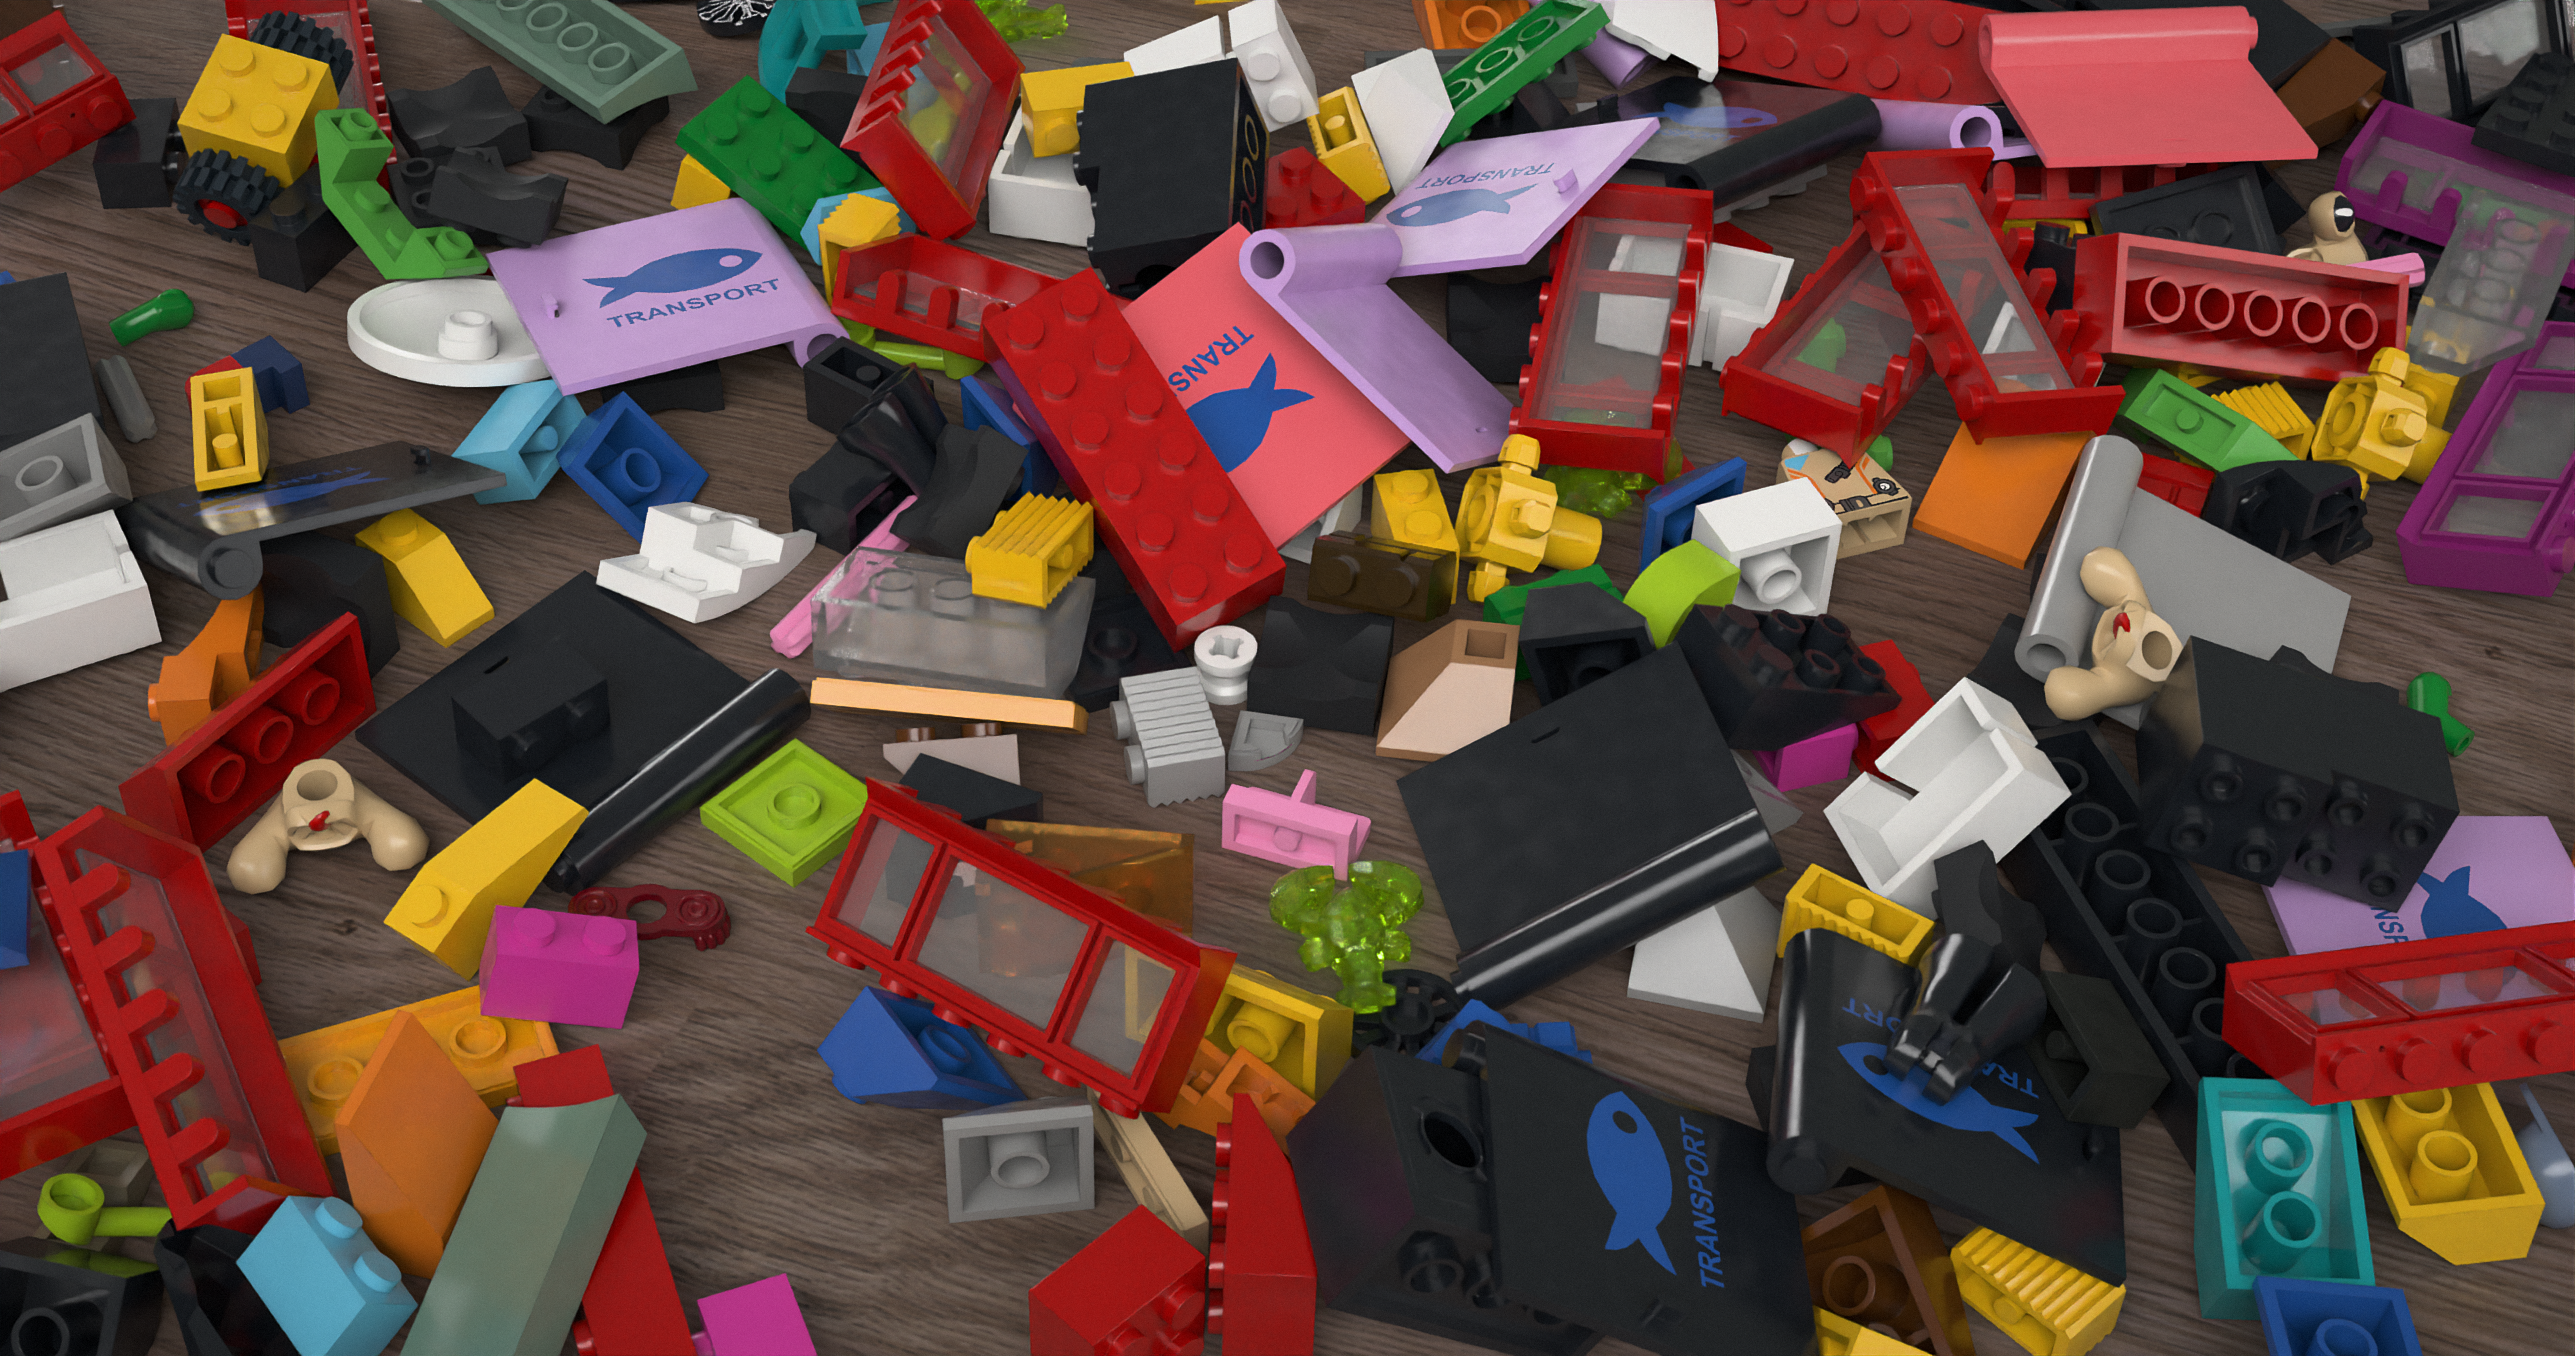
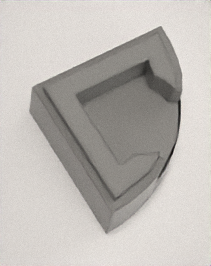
(1263, 740)

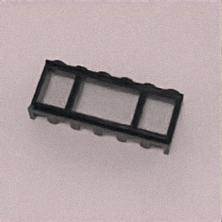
(2463, 51)

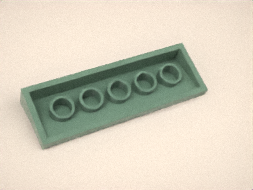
(578, 49)
(529, 1232)

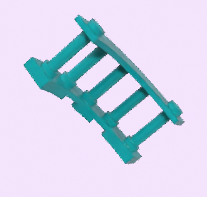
(802, 33)

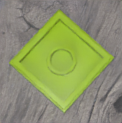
(789, 812)

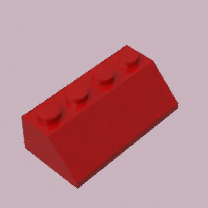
(256, 738)

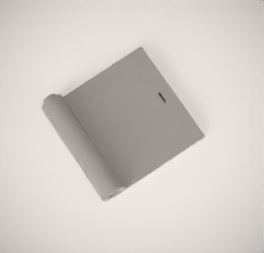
(2190, 569)

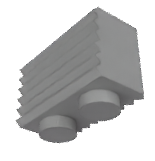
(1169, 736)

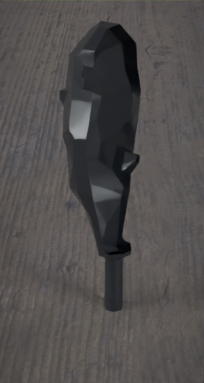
(212, 1295)

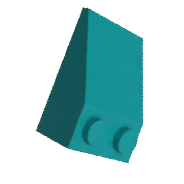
(2274, 1194)

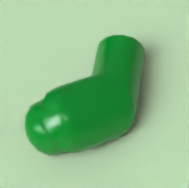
(163, 313)
(2430, 695)

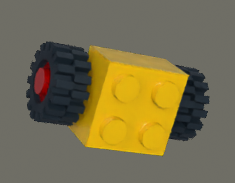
(254, 120)

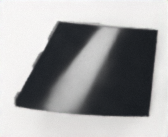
(2292, 509)

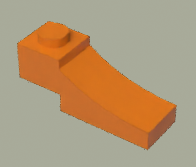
(210, 667)
(1210, 1086)

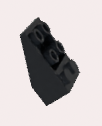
(1780, 674)

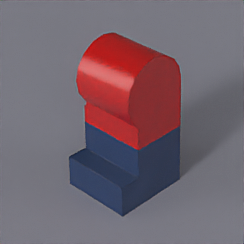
(276, 374)

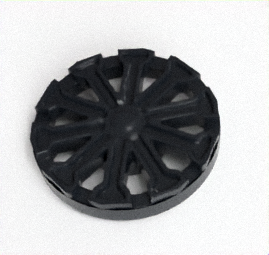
(733, 16)
(1412, 1019)

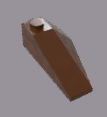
(2331, 95)
(1888, 1271)

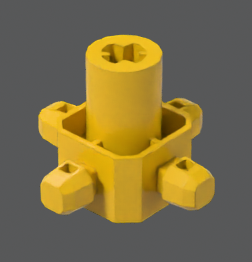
(2379, 425)
(1513, 522)

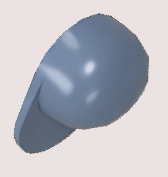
(2549, 1166)

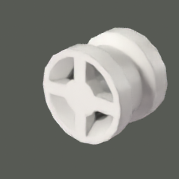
(1224, 663)

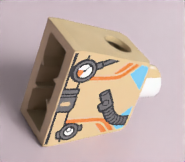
(1864, 498)

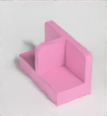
(1292, 828)

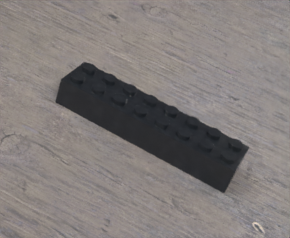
(2133, 920)

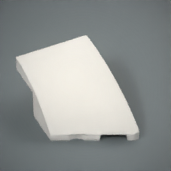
(1668, 28)
(703, 561)

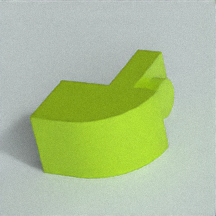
(1677, 582)

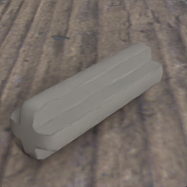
(126, 399)

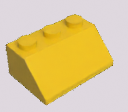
(1285, 1027)
(2452, 1172)

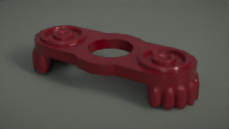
(688, 912)

